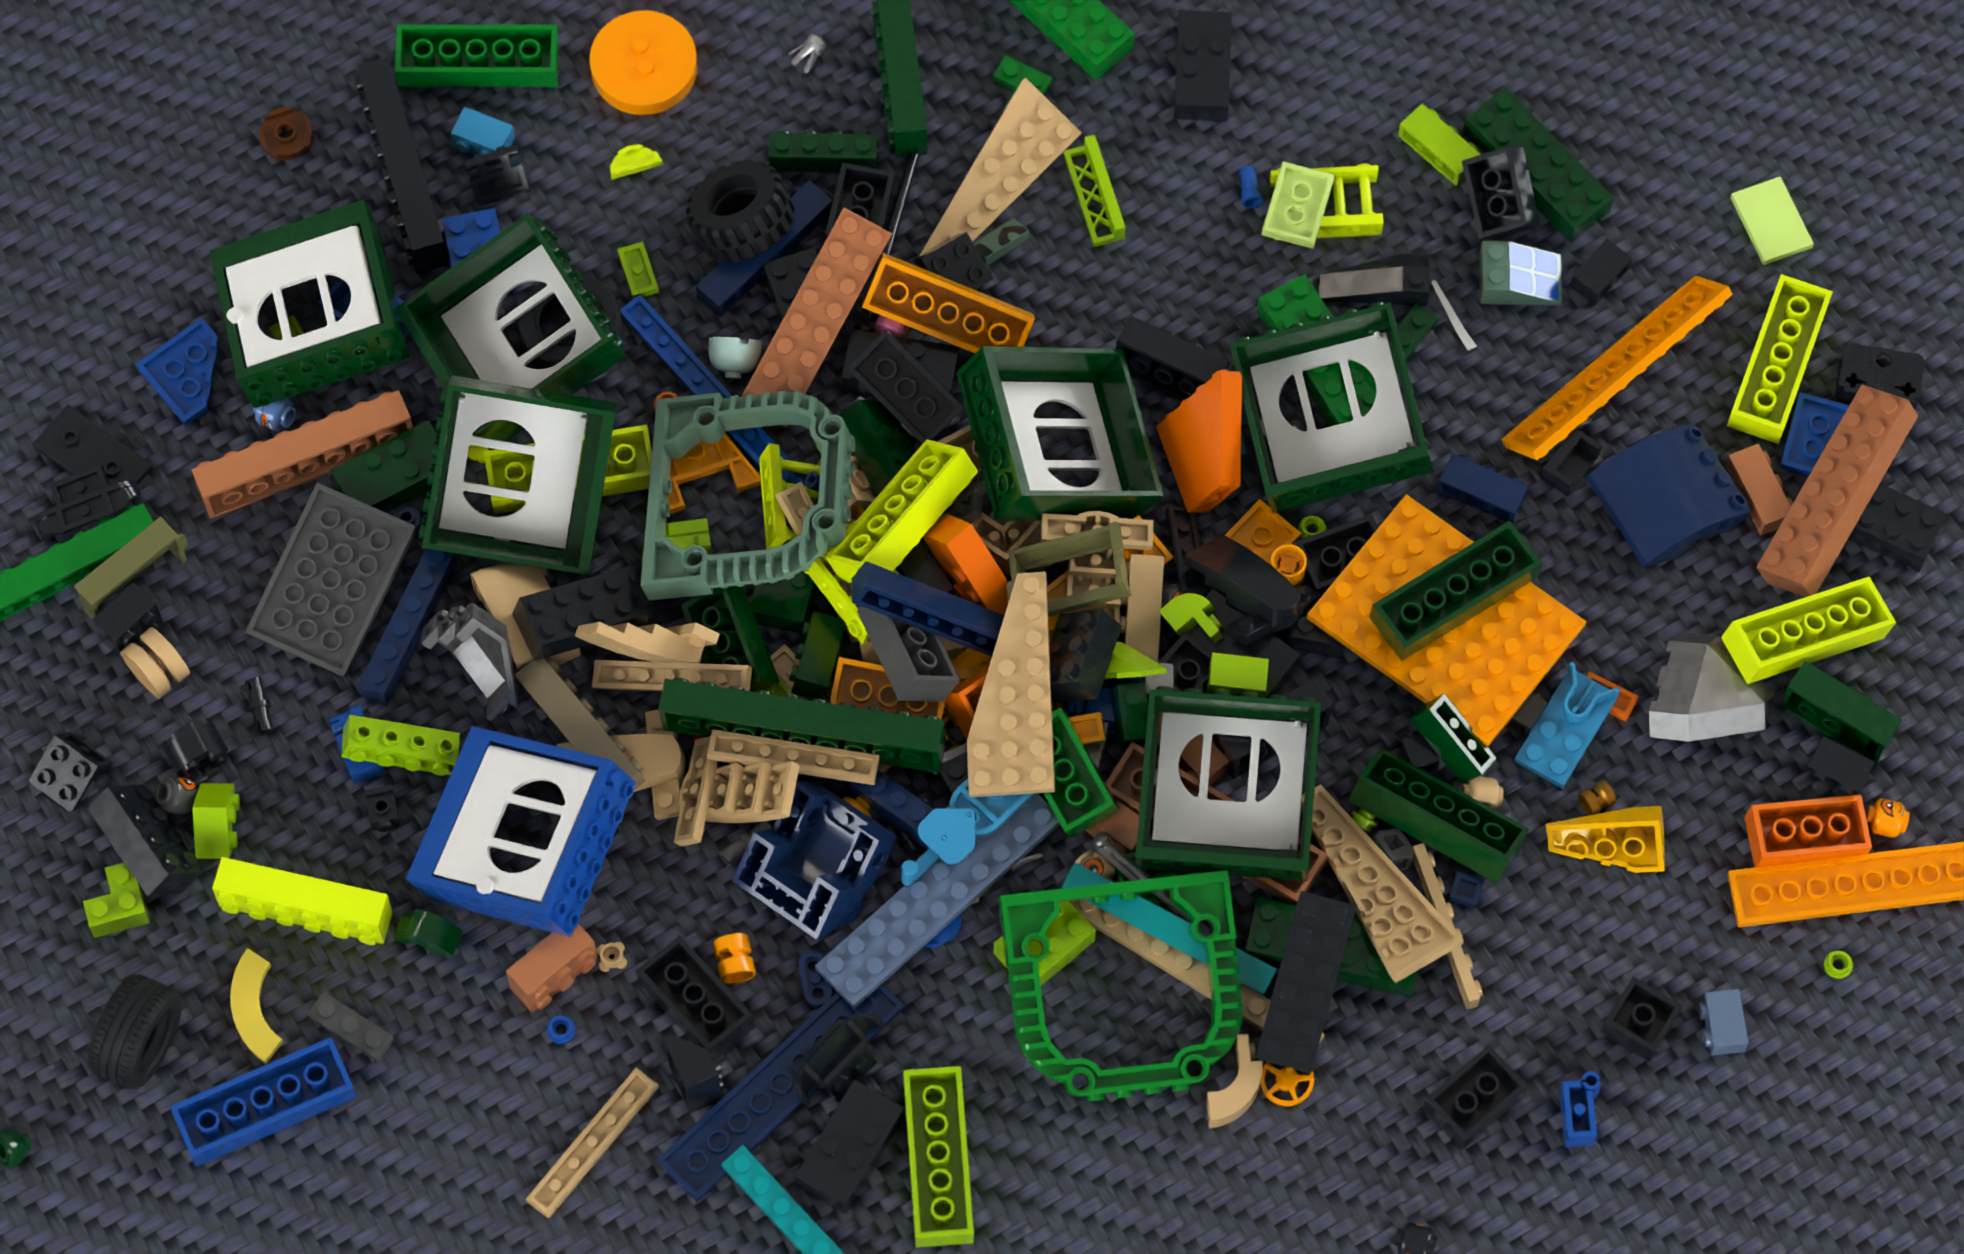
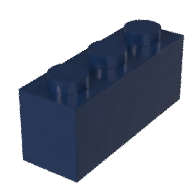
(1482, 488)

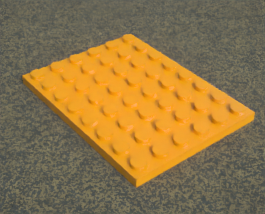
(1482, 664)

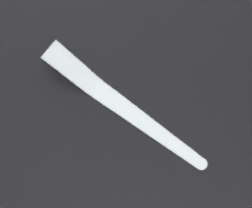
(1462, 333)

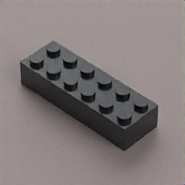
(613, 598)
(1305, 982)

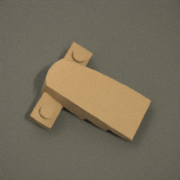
(1098, 568)
(652, 641)
(661, 762)
(731, 793)

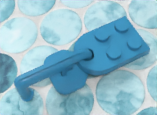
(953, 830)

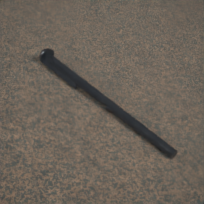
(894, 224)

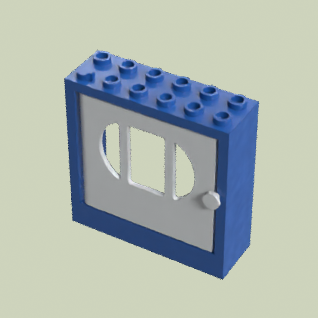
(471, 811)

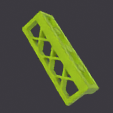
(1104, 188)

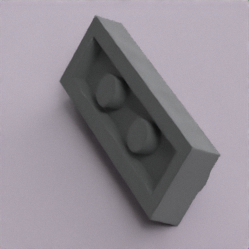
(350, 1027)

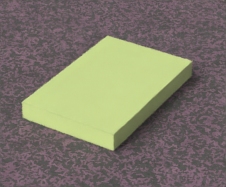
(1298, 205)
(1771, 220)

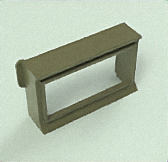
(1072, 547)
(128, 563)

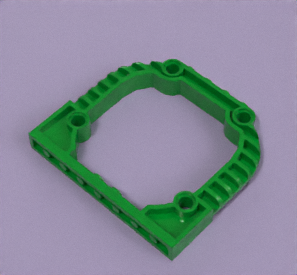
(1202, 899)

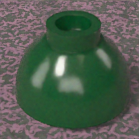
(13, 1148)

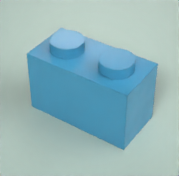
(480, 133)

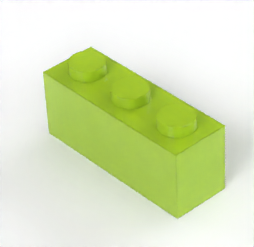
(1437, 142)

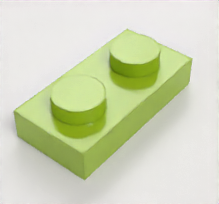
(638, 270)

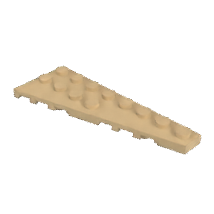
(1014, 156)
(1391, 909)

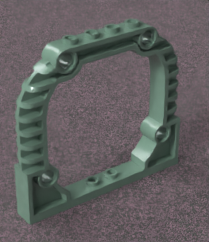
(706, 417)

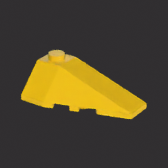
(1618, 837)

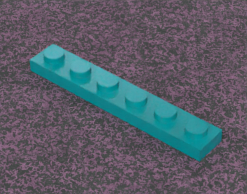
(777, 1204)

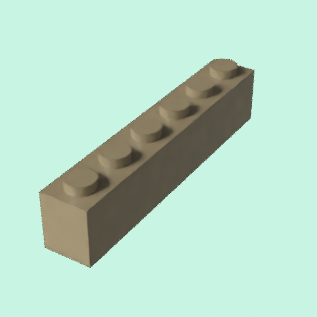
(574, 716)

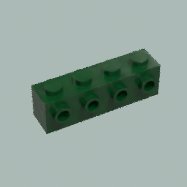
(821, 151)

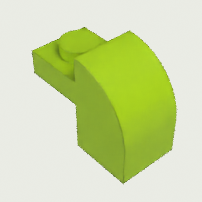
(1188, 611)

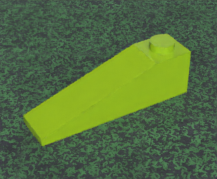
(1131, 663)

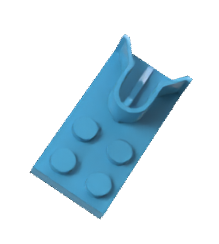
(1566, 727)

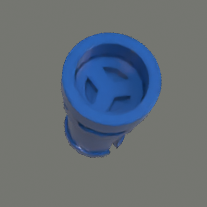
(1251, 192)

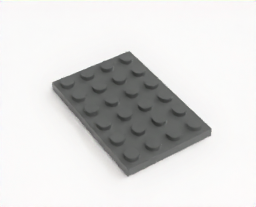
(331, 580)

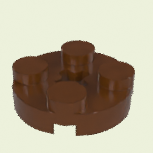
(290, 147)

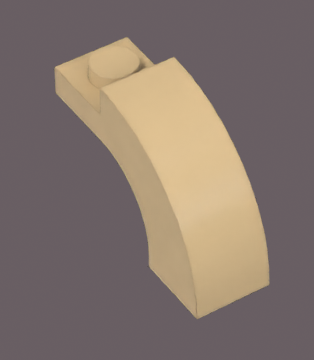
(1235, 1100)

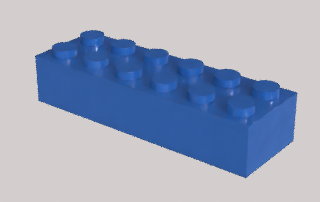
(263, 1101)

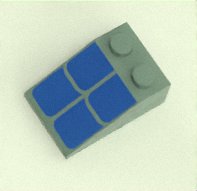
(1519, 275)

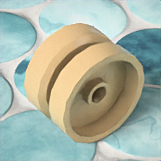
(155, 662)

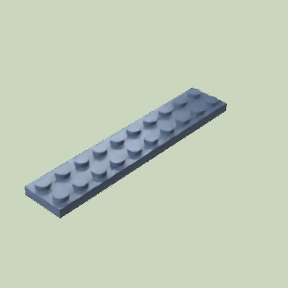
(930, 904)

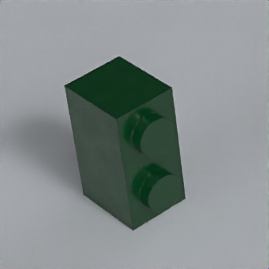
(1130, 712)

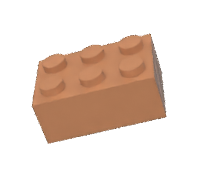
(551, 967)

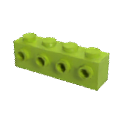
(400, 745)

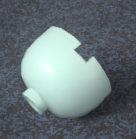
(734, 355)

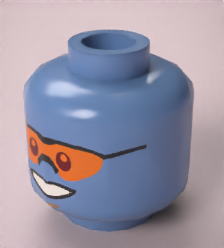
(276, 414)

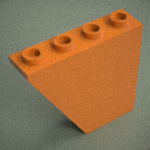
(1205, 442)

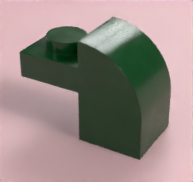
(428, 931)

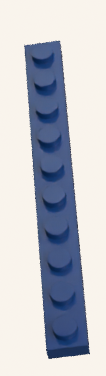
(694, 374)

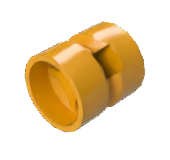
(1290, 562)
(734, 963)

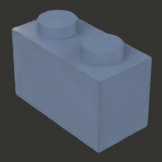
(1724, 1022)

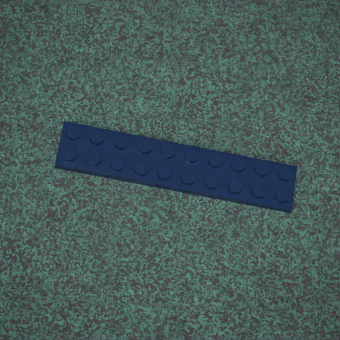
(761, 1098)

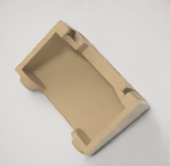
(499, 591)

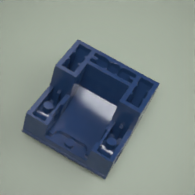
(1668, 494)
(816, 860)

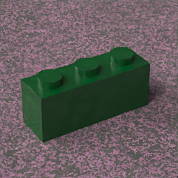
(816, 655)
(1452, 738)

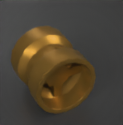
(1597, 798)

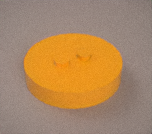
(643, 62)

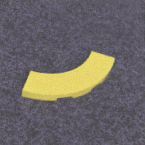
(246, 1006)

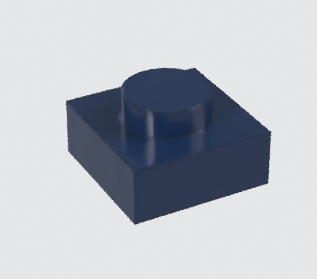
(1466, 890)

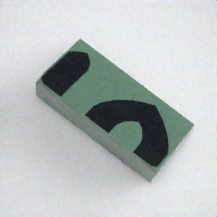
(1001, 241)

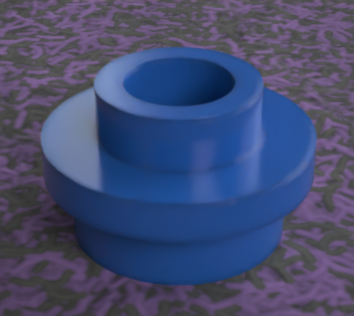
(560, 1021)

